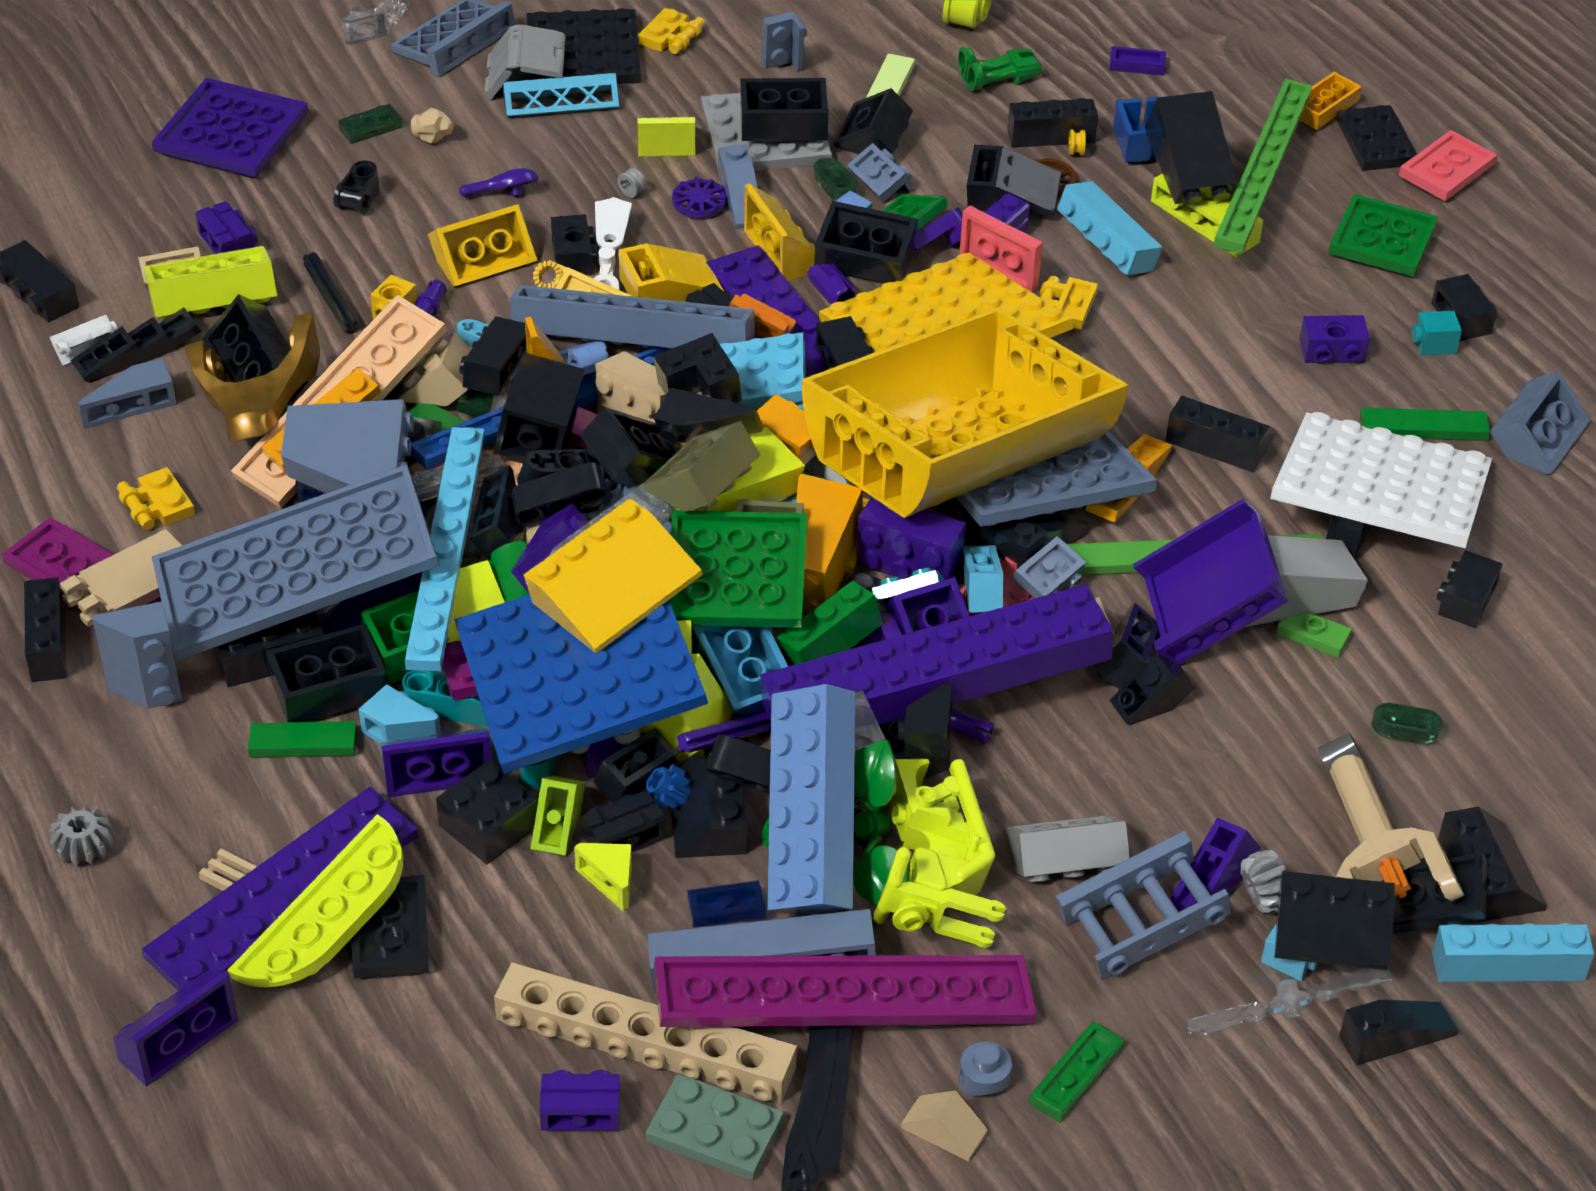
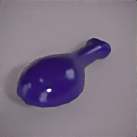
(510, 179)

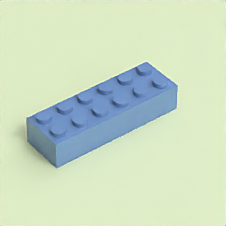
(811, 801)

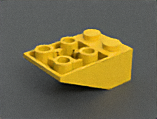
(663, 272)

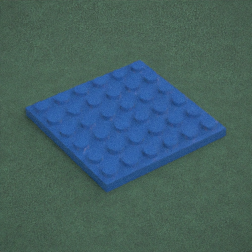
(557, 695)

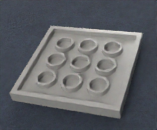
(724, 129)

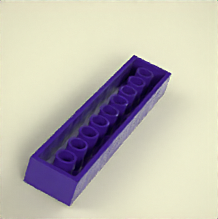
(972, 653)

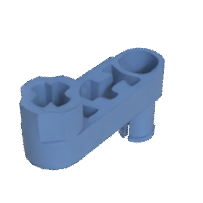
(585, 355)

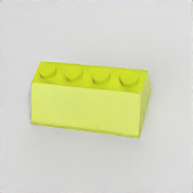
(210, 281)

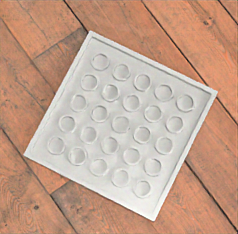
(1383, 479)

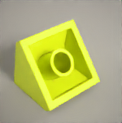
(666, 136)

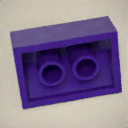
(433, 761)
(177, 1026)

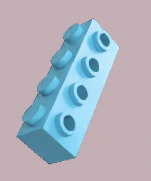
(1109, 228)
(1512, 953)

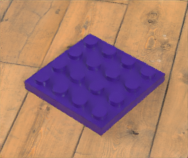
(230, 127)

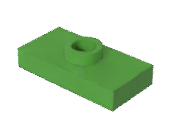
(1315, 632)

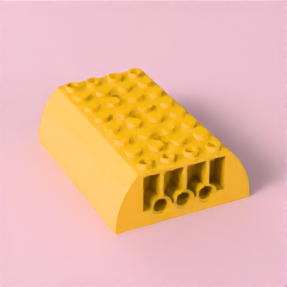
(956, 410)

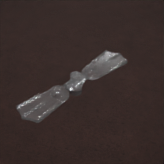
(1288, 1000)

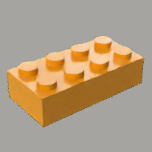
(1328, 97)

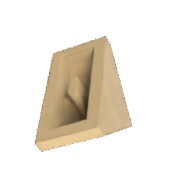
(947, 1123)

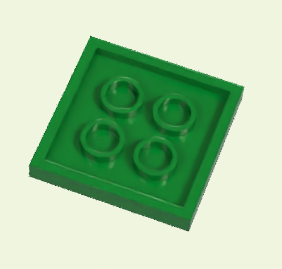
(1383, 235)

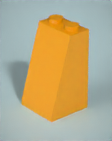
(831, 534)

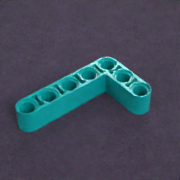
(432, 691)

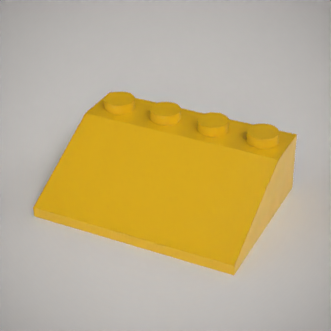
(611, 576)

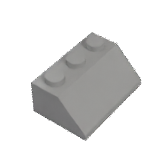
(1068, 846)

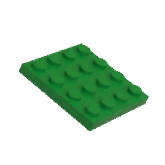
(748, 568)

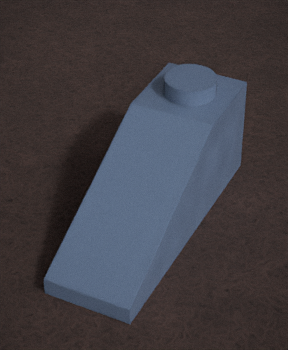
(734, 172)
(130, 393)

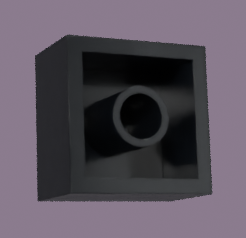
(487, 811)

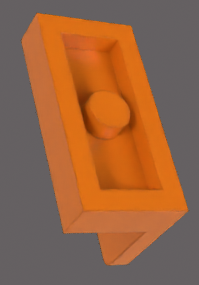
(767, 319)

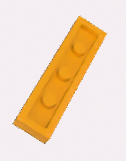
(353, 388)

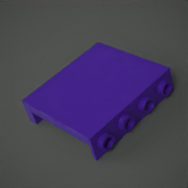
(1212, 582)

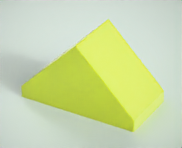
(607, 869)

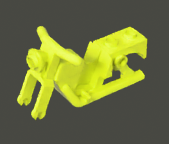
(948, 856)

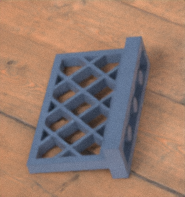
(459, 44)

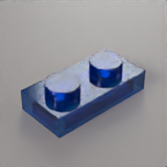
(726, 904)

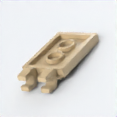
(119, 580)

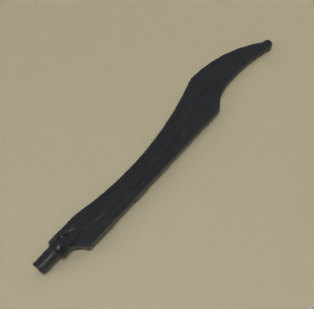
(818, 1126)

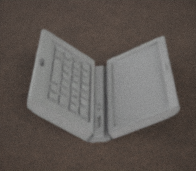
(525, 46)

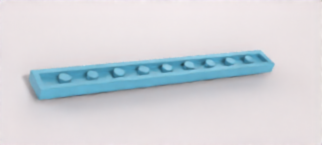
(448, 537)

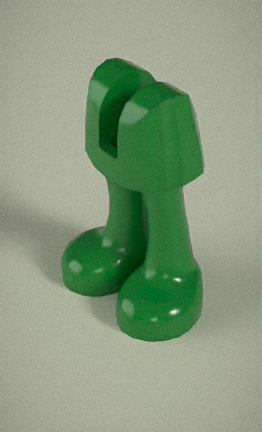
(1015, 65)

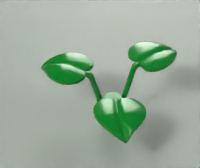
(876, 786)

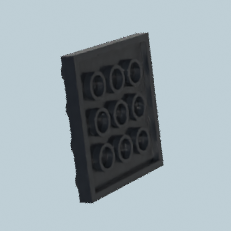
(595, 42)

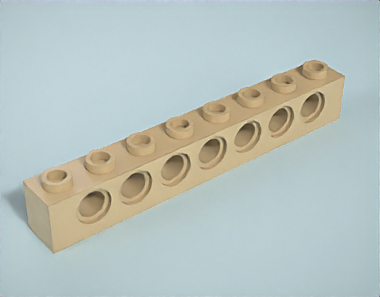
(546, 1001)

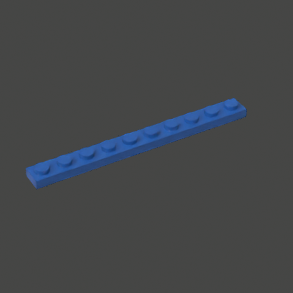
(433, 449)

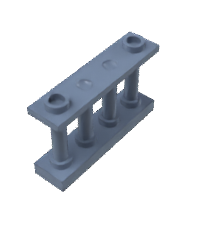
(1129, 876)

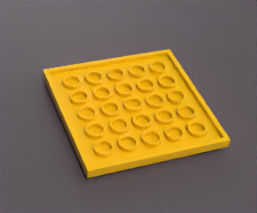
(943, 297)

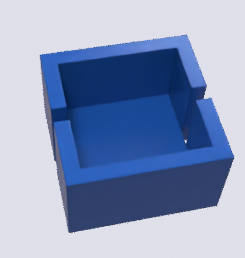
(1129, 134)

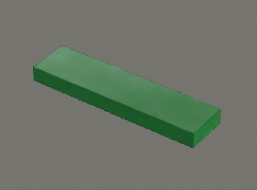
(1428, 423)

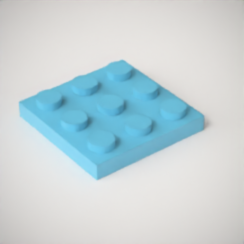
(769, 367)

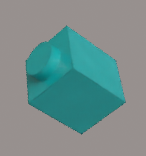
(1436, 333)

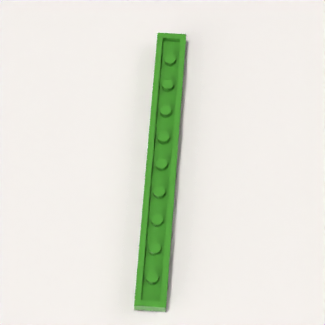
(1262, 167)

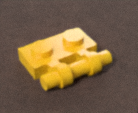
(670, 30)
(1075, 297)
(163, 493)

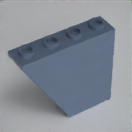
(345, 441)

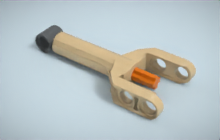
(1382, 850)

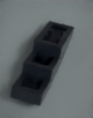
(144, 343)

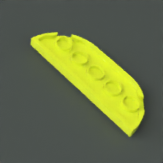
(326, 911)

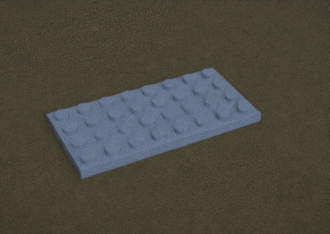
(293, 562)

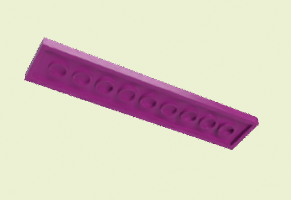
(842, 990)

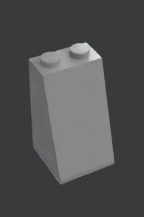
(1315, 576)

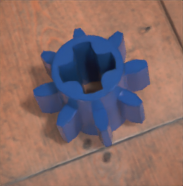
(668, 786)

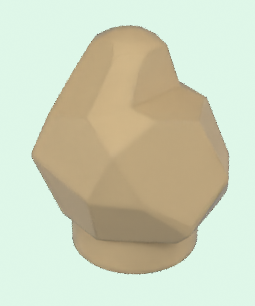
(431, 125)

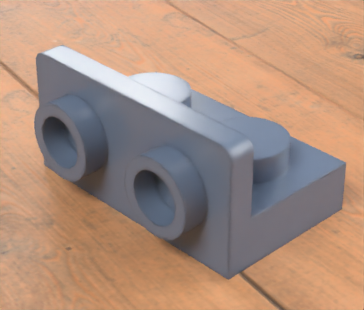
(783, 41)
(879, 172)
(1050, 570)

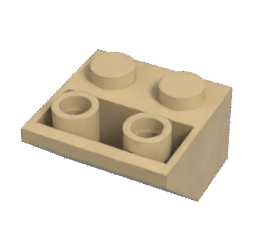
(437, 375)

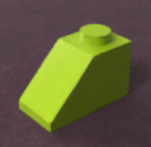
(557, 814)

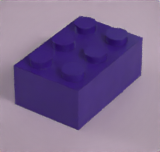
(910, 543)

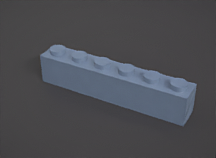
(812, 935)

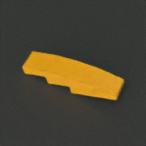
(1151, 454)

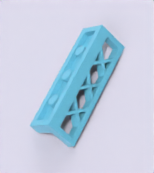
(560, 88)

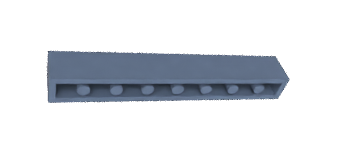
(629, 318)

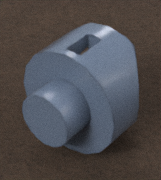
(984, 1069)

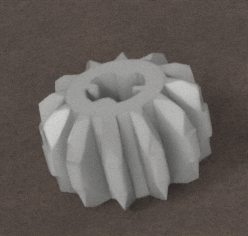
(81, 835)
(1262, 878)

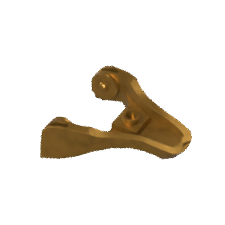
(257, 403)

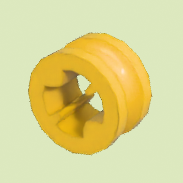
(1077, 142)

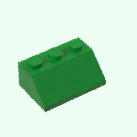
(832, 626)

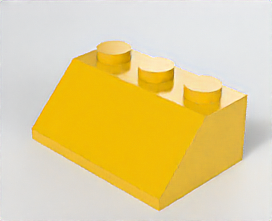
(776, 234)
(483, 245)

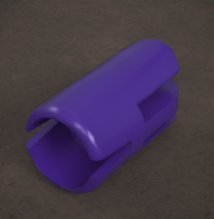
(831, 283)

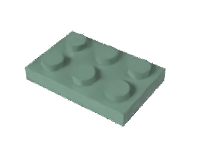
(714, 1126)

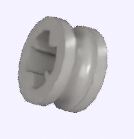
(631, 182)

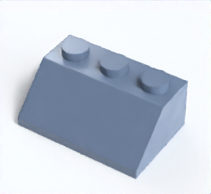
(1541, 423)
(138, 655)

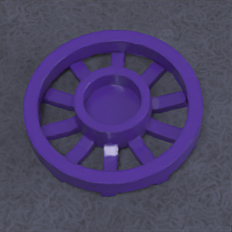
(699, 198)

